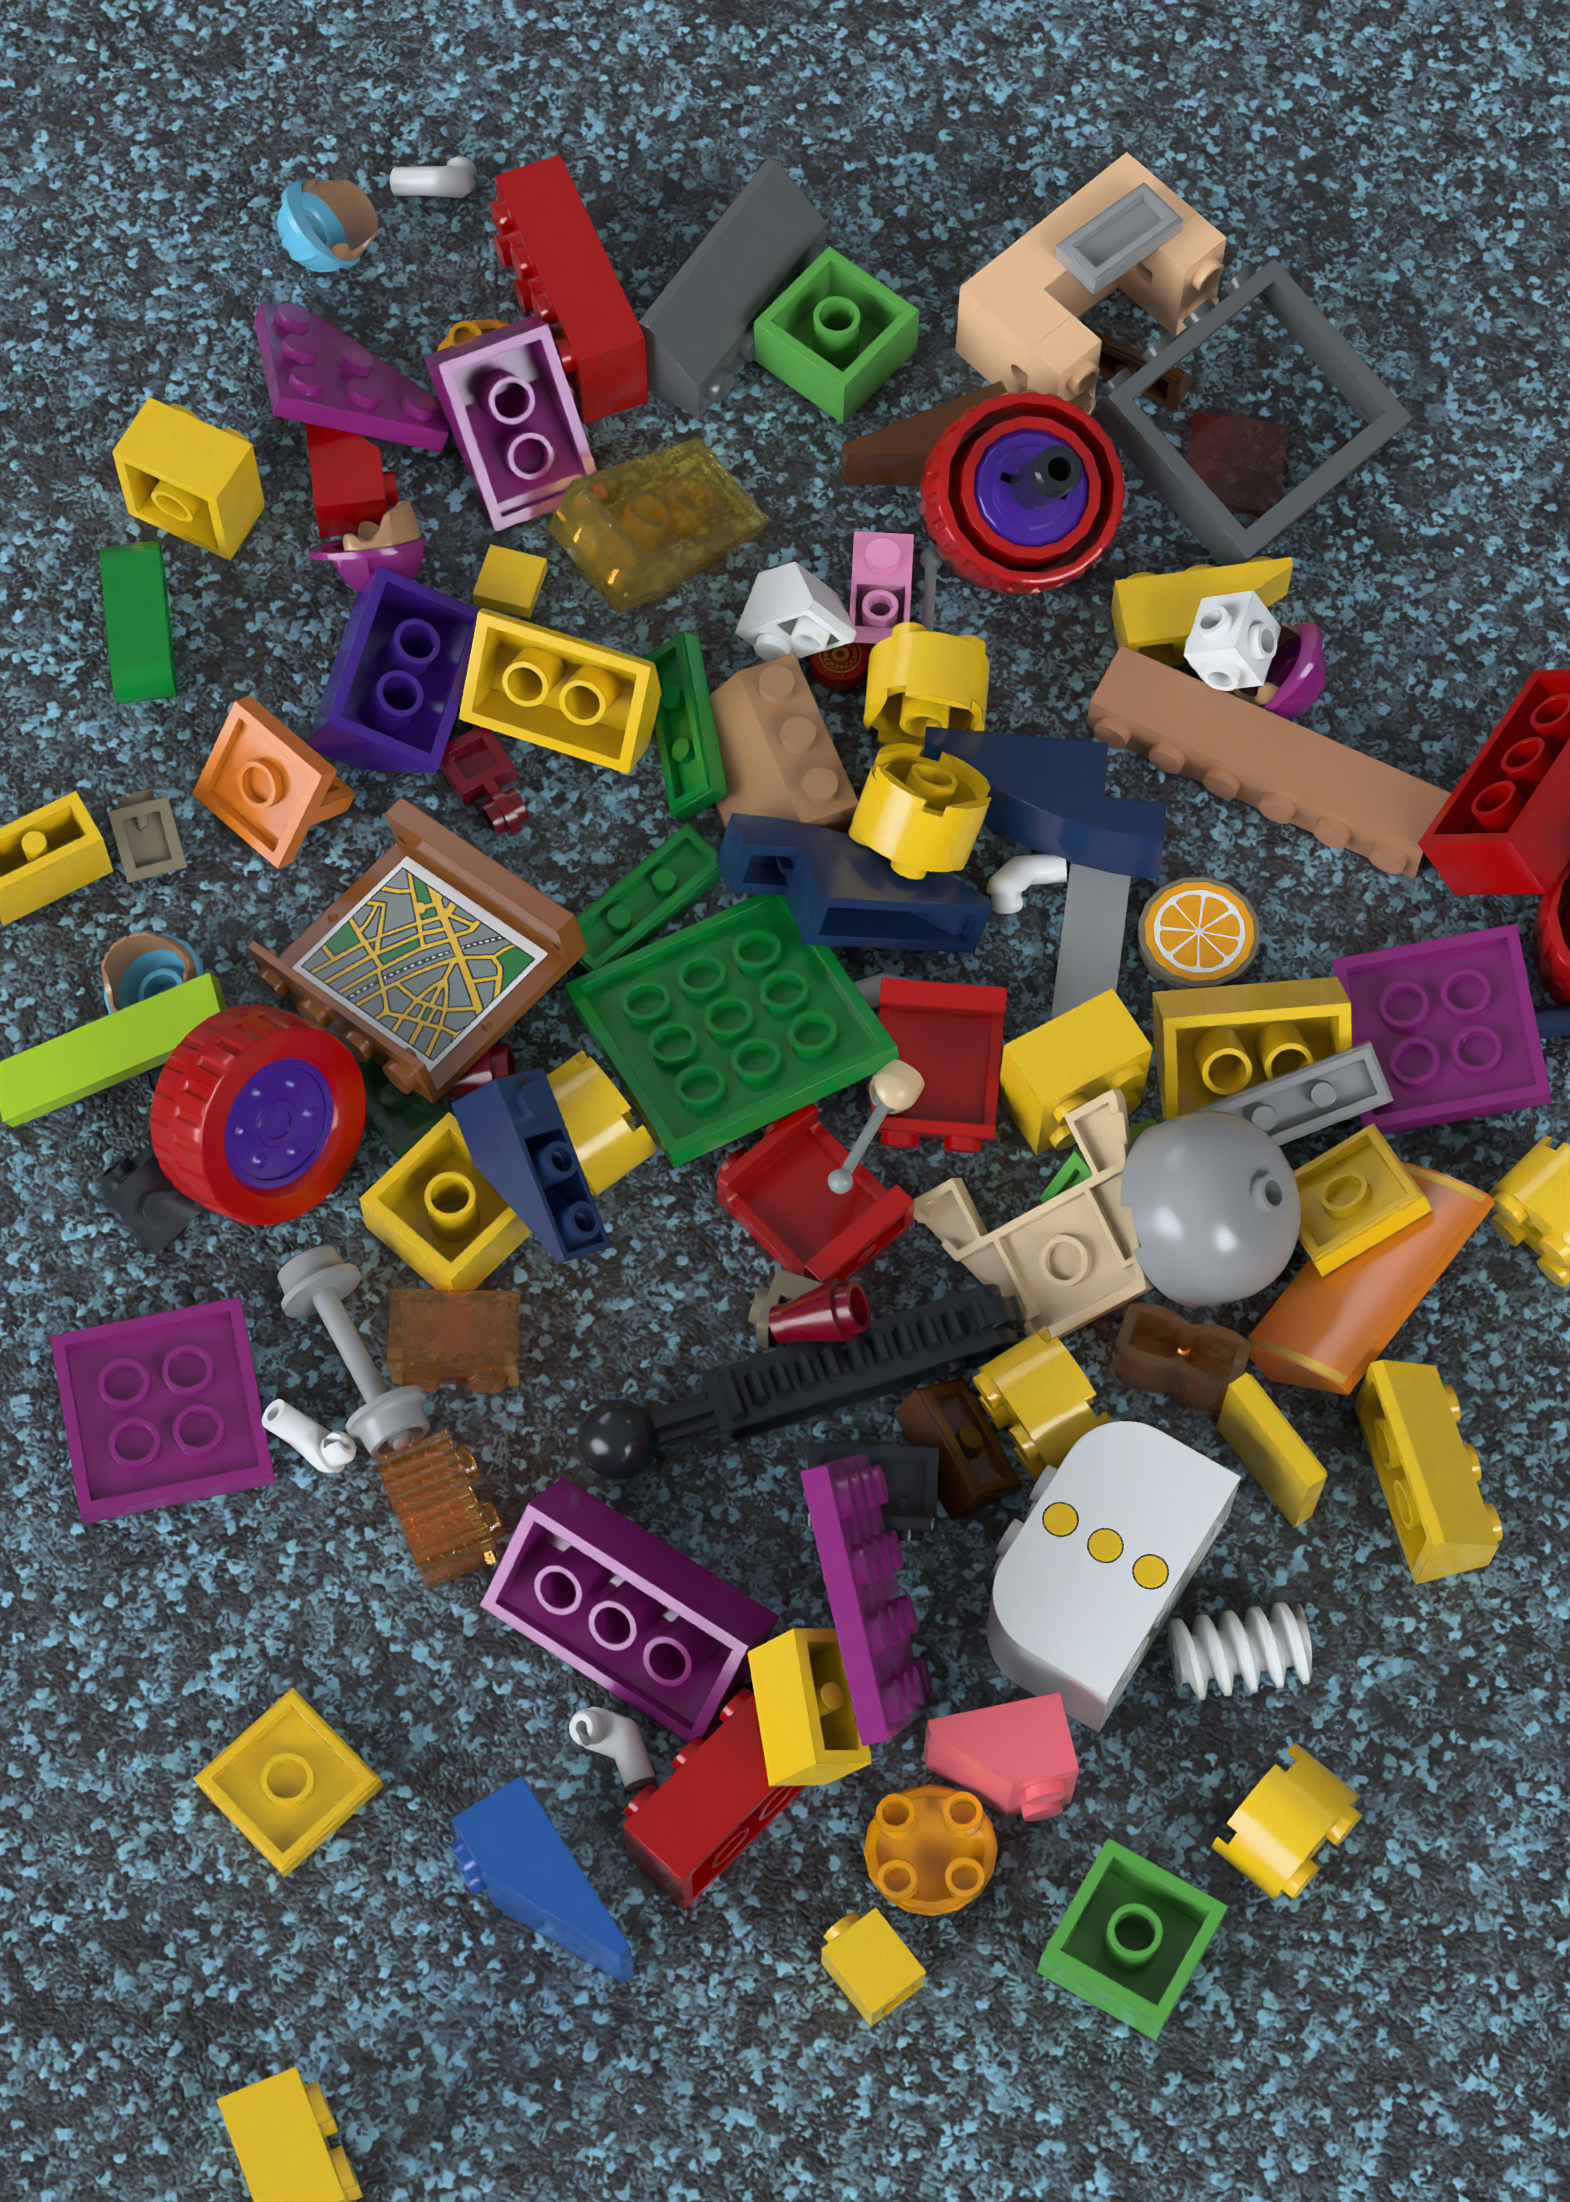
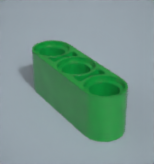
(138, 622)

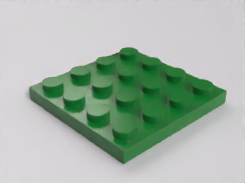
(729, 1026)

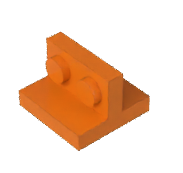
(269, 783)

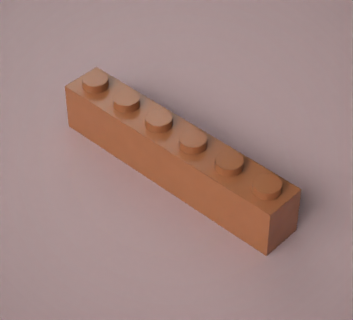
(1264, 761)

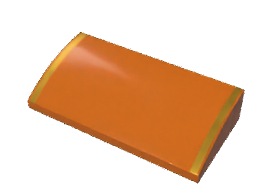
(1337, 1324)

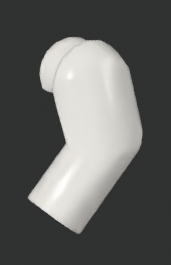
(1018, 875)
(319, 1446)

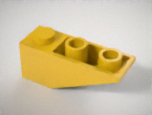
(1158, 611)

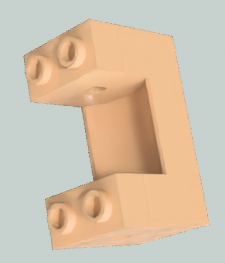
(1026, 307)

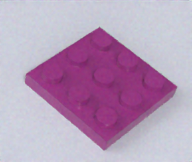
(1448, 1028)
(162, 1410)

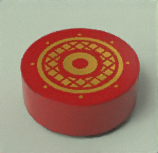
(841, 666)

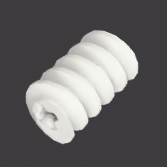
(1240, 1649)

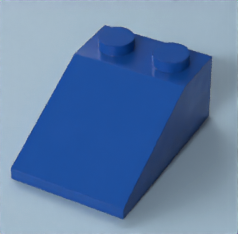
(530, 1874)

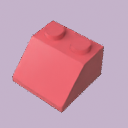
(1008, 1755)

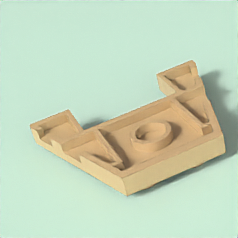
(1068, 1254)

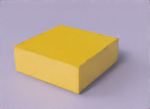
(510, 581)

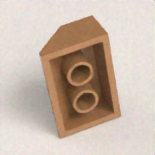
(779, 749)

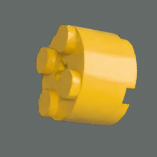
(925, 682)
(920, 810)
(598, 1122)
(1536, 1207)
(1041, 1398)
(1288, 1823)

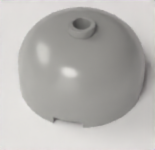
(1211, 1207)

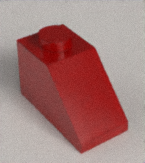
(347, 481)

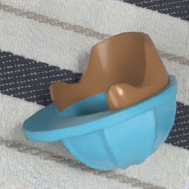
(326, 223)
(145, 967)

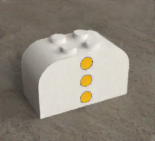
(1102, 1563)

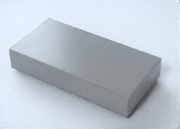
(1118, 238)

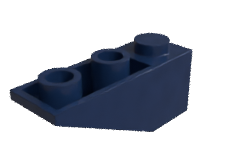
(531, 1161)

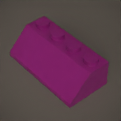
(627, 1609)

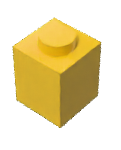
(871, 1964)

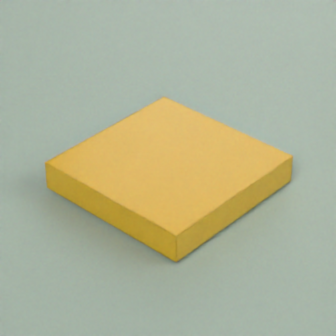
(1354, 1199)
(1271, 1449)
(288, 1782)

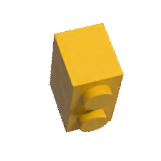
(49, 856)
(805, 1709)

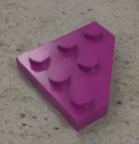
(336, 383)

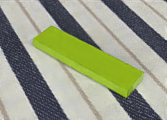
(104, 1050)

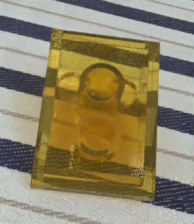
(654, 522)

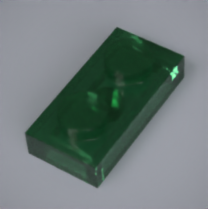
(394, 1115)

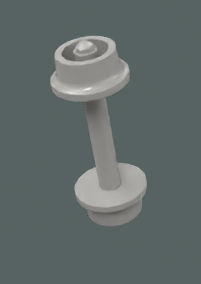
(317, 1284)

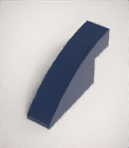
(1055, 799)
(848, 890)

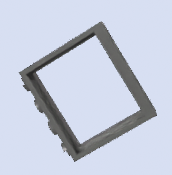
(1176, 478)

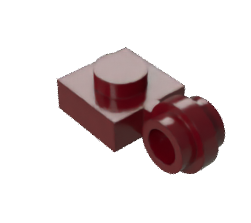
(479, 768)

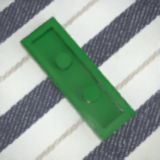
(687, 728)
(647, 898)

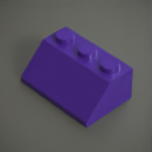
(396, 677)

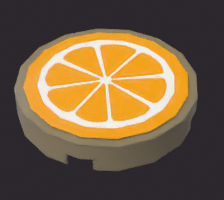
(1198, 934)

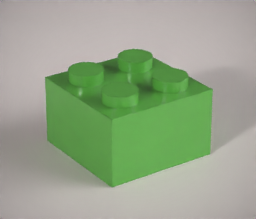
(836, 335)
(1131, 1939)

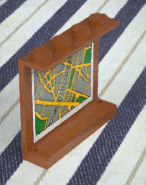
(425, 956)

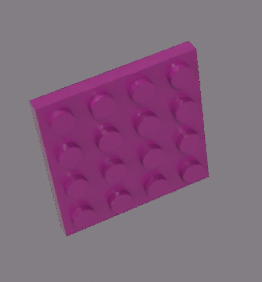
(865, 1596)

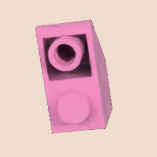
(880, 584)

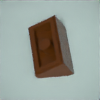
(1116, 356)
(971, 1460)

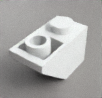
(793, 614)

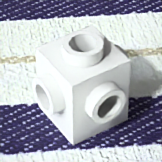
(1232, 641)

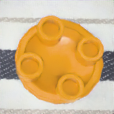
(930, 1849)

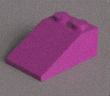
(512, 419)

